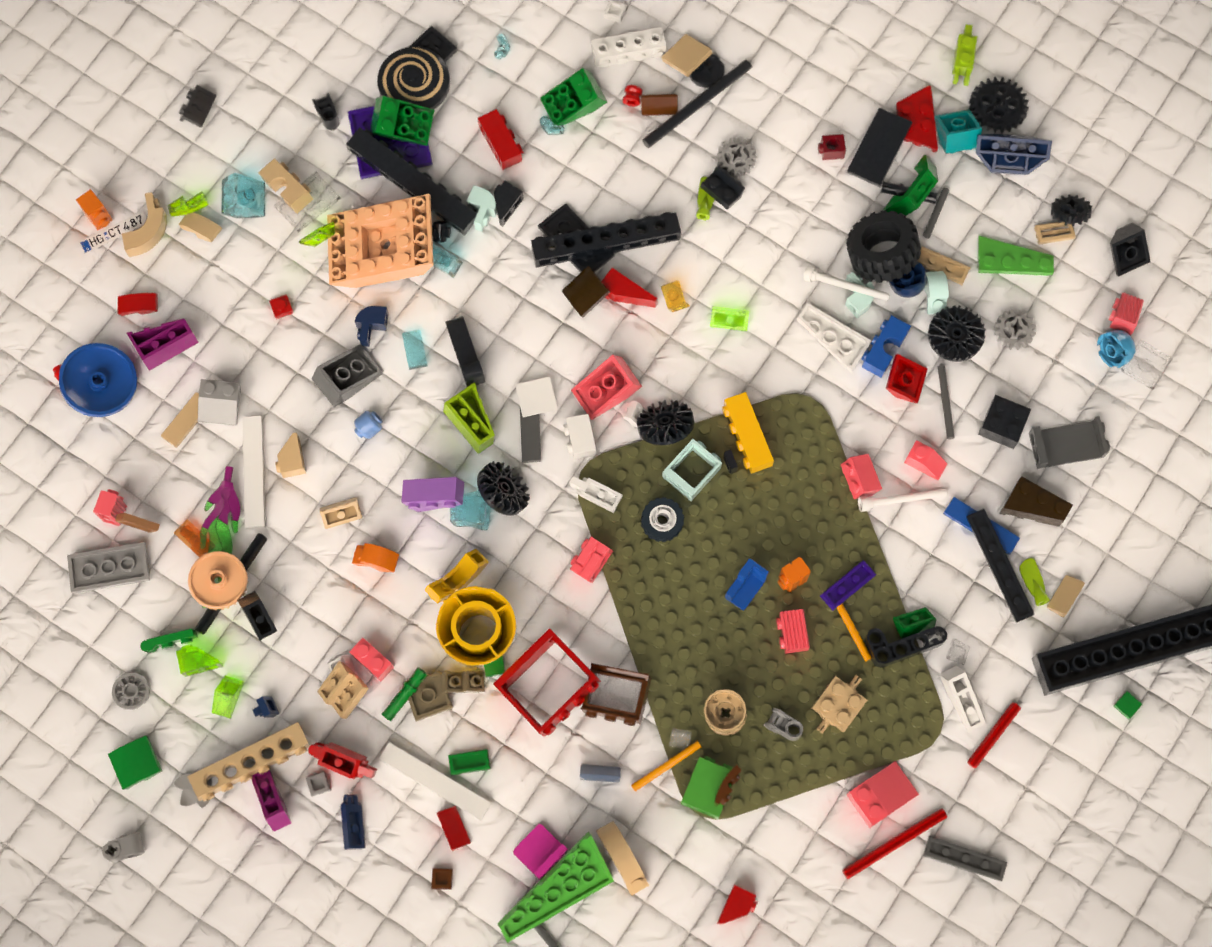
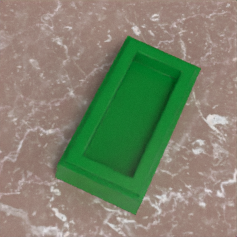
(469, 762)

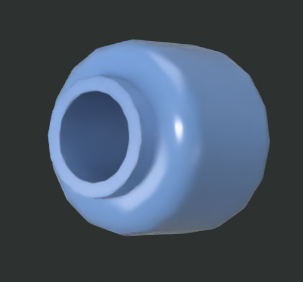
(368, 424)

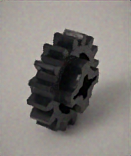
(1071, 210)

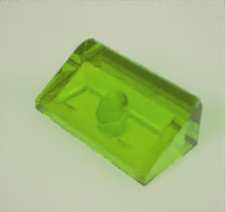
(319, 235)
(729, 318)

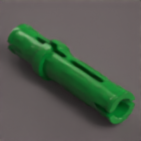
(410, 687)

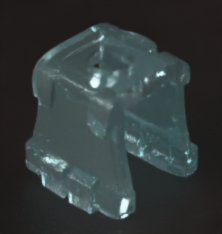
(472, 513)

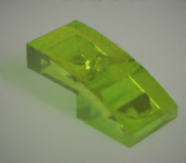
(182, 207)

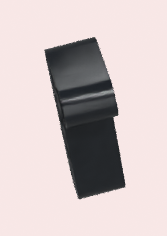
(465, 351)
(907, 643)

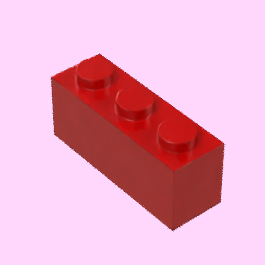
(500, 139)

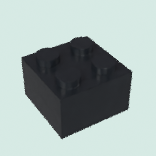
(1004, 421)

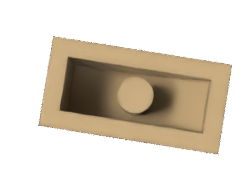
(290, 458)

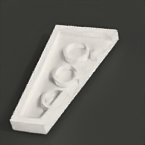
(836, 337)

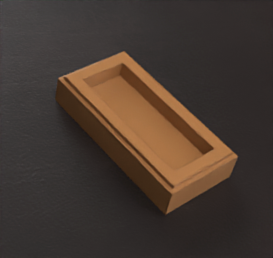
(137, 522)

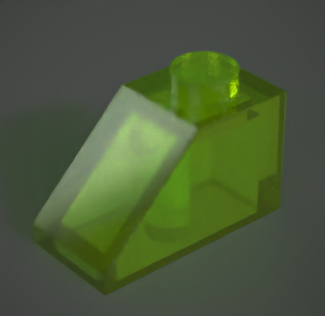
(194, 661)

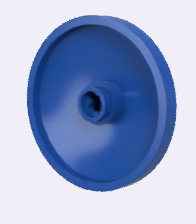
(97, 380)

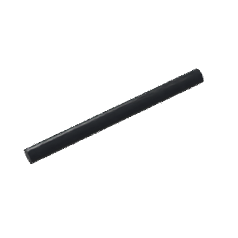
(697, 103)

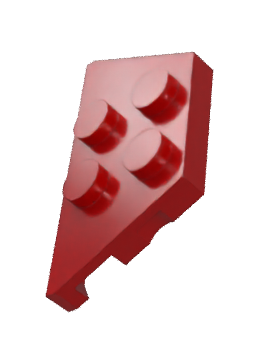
(920, 111)

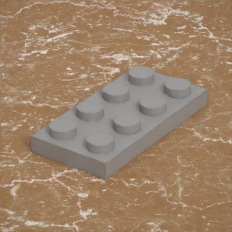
(108, 567)

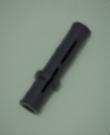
(899, 190)

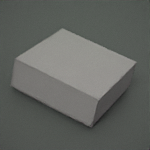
(318, 784)

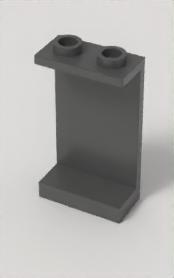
(1069, 443)

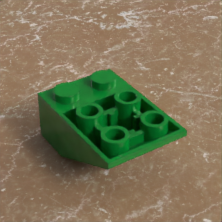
(573, 98)
(401, 121)

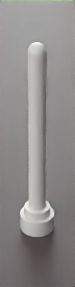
(812, 274)
(866, 503)

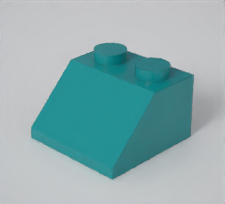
(957, 131)

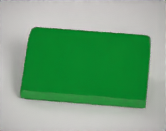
(914, 622)

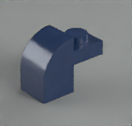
(370, 319)

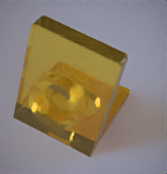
(673, 296)

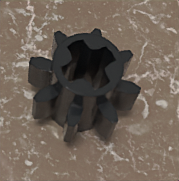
(440, 231)

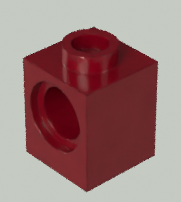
(832, 140)

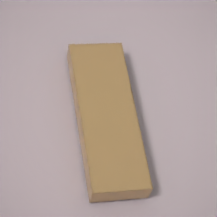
(934, 261)
(182, 423)

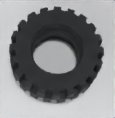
(889, 263)

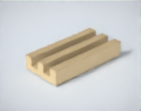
(1039, 234)

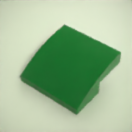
(135, 762)

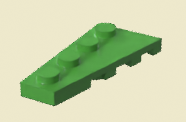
(1012, 259)

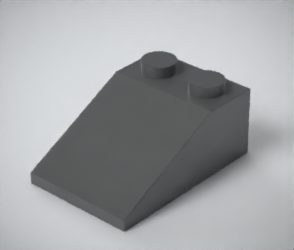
(346, 375)

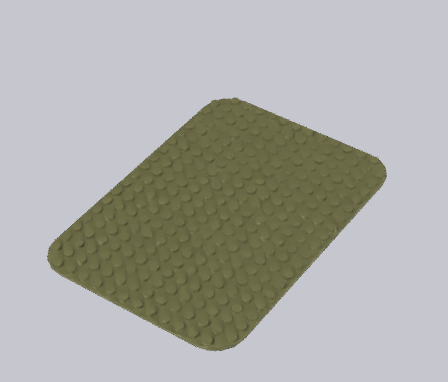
(702, 643)

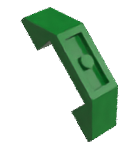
(917, 191)

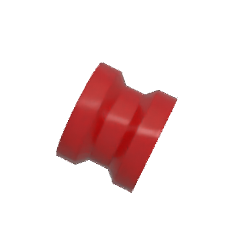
(632, 95)

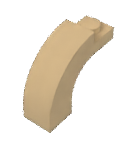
(150, 233)
(622, 858)

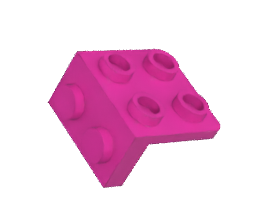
(540, 851)

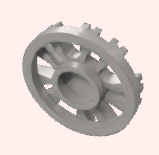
(130, 691)

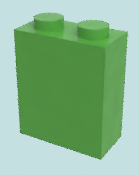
(704, 787)

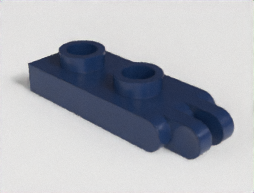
(352, 823)

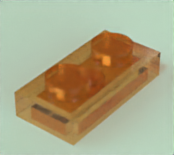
(191, 537)

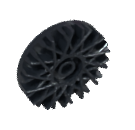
(960, 322)
(665, 423)
(502, 489)

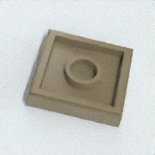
(429, 698)

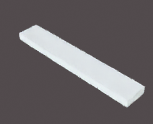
(253, 472)
(435, 781)

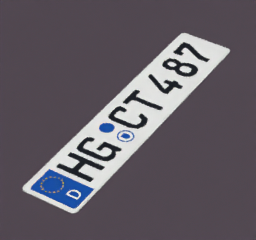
(113, 232)

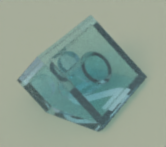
(243, 197)

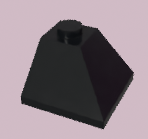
(1129, 249)

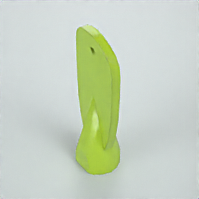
(705, 203)
(1033, 581)

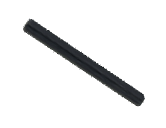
(247, 560)

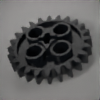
(1008, 116)

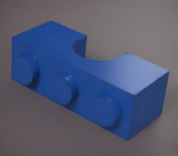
(893, 332)

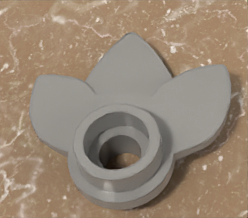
(188, 795)

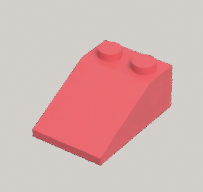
(606, 386)
(882, 794)

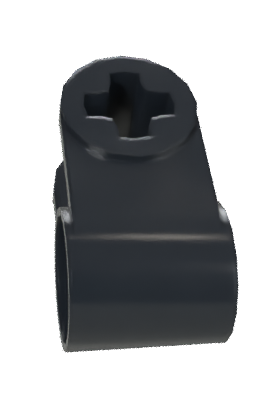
(326, 109)

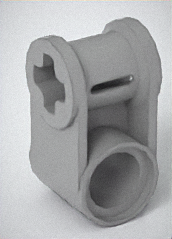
(783, 724)
(127, 847)

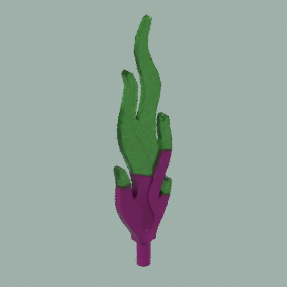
(217, 521)

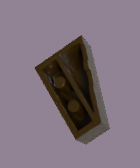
(1036, 503)

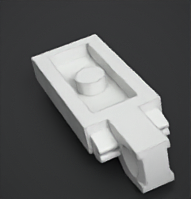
(596, 493)

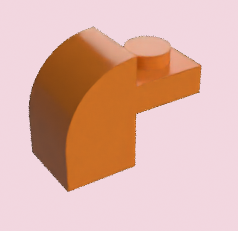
(375, 557)

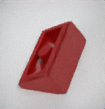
(453, 828)

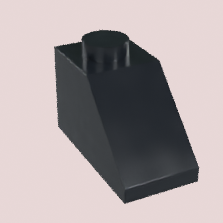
(507, 200)

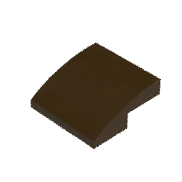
(585, 291)

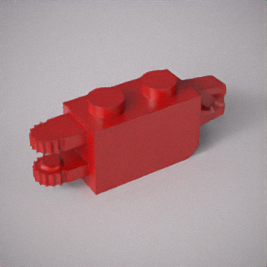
(342, 760)

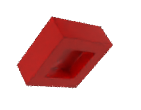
(281, 306)

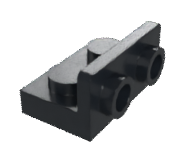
(198, 106)
(723, 187)

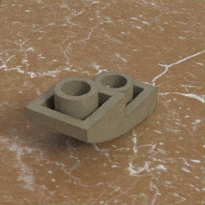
(463, 682)

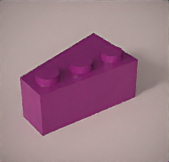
(162, 342)

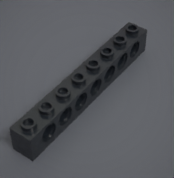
(598, 246)

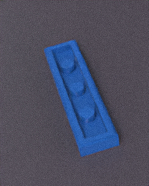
(958, 511)

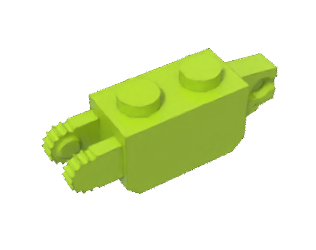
(964, 55)

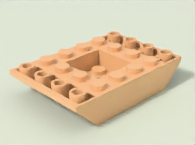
(359, 238)

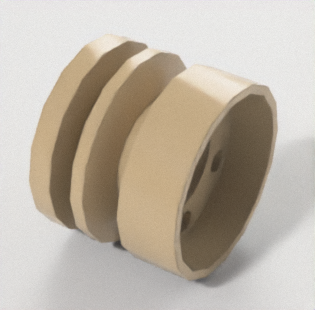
(727, 701)

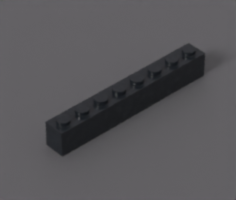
(410, 180)

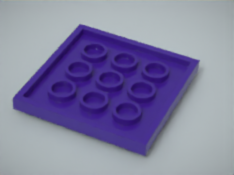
(412, 152)

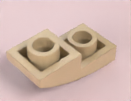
(201, 226)

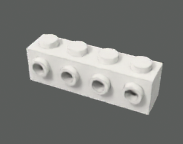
(628, 47)

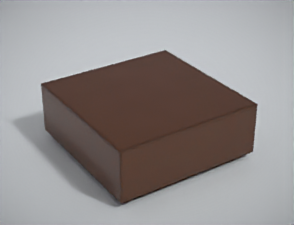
(442, 879)

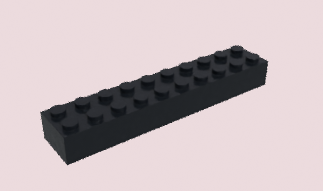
(1124, 650)

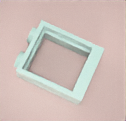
(680, 484)

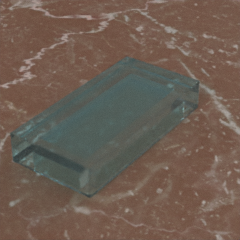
(414, 349)

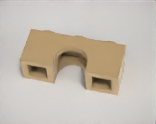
(277, 176)

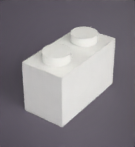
(580, 435)

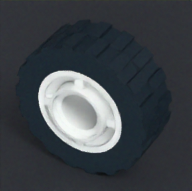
(666, 508)

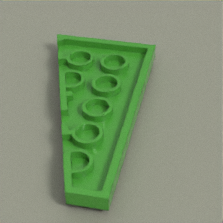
(568, 882)

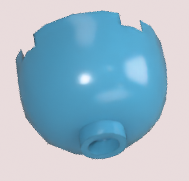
(1116, 348)

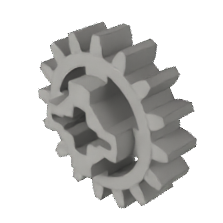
(731, 151)
(1006, 330)

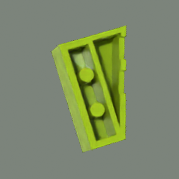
(469, 417)

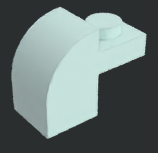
(484, 204)
(937, 291)
(858, 302)

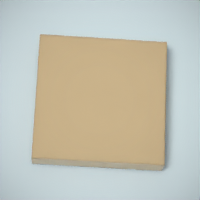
(686, 55)

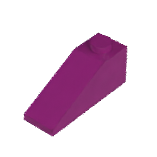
(271, 801)

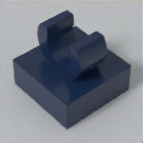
(266, 707)

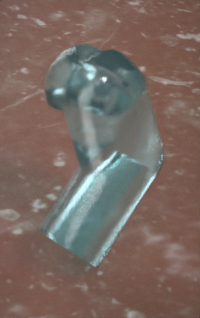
(549, 127)

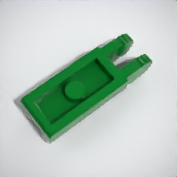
(167, 641)

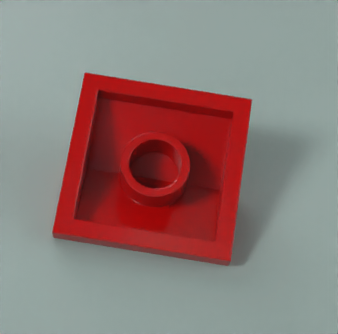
(906, 379)

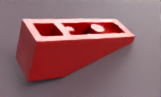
(626, 291)

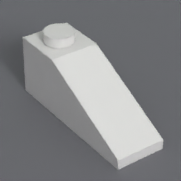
(962, 697)

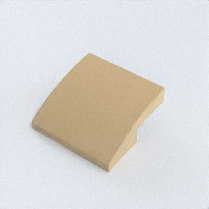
(342, 690)

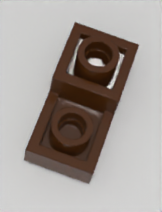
(724, 791)

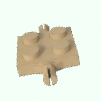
(839, 704)

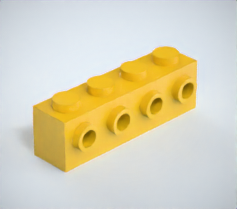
(748, 433)

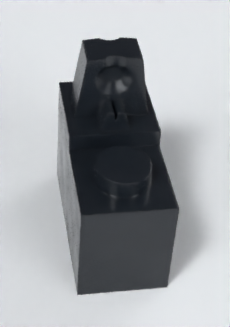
(257, 615)

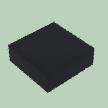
(730, 462)

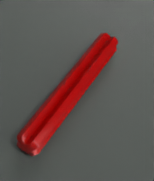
(994, 735)

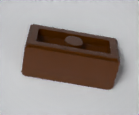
(659, 104)

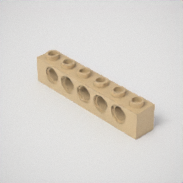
(200, 779)

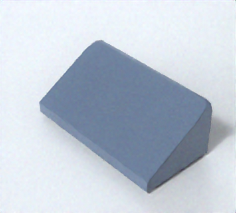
(600, 773)

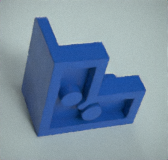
(747, 584)

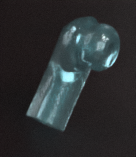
(503, 48)

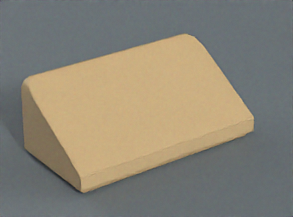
(340, 513)
(1065, 595)

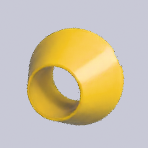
(469, 603)

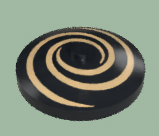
(414, 77)

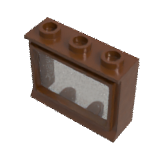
(619, 695)

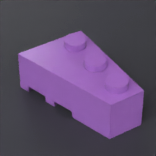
(432, 493)

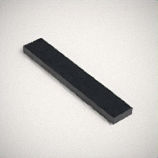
(1000, 565)

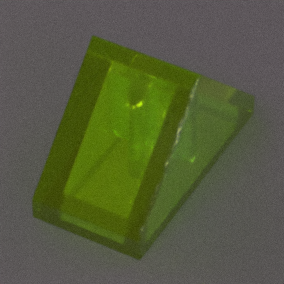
(226, 696)

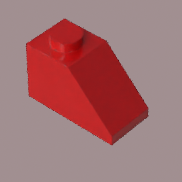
(738, 905)

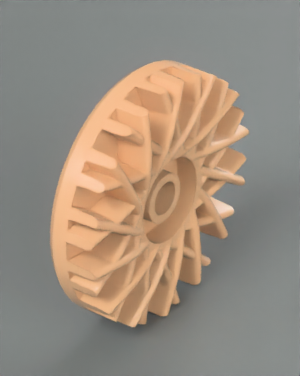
(203, 576)

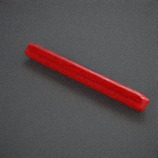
(894, 843)

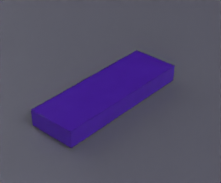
(848, 585)

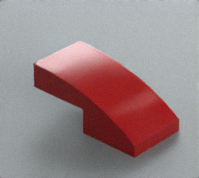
(137, 303)

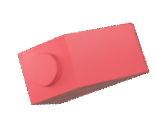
(926, 460)

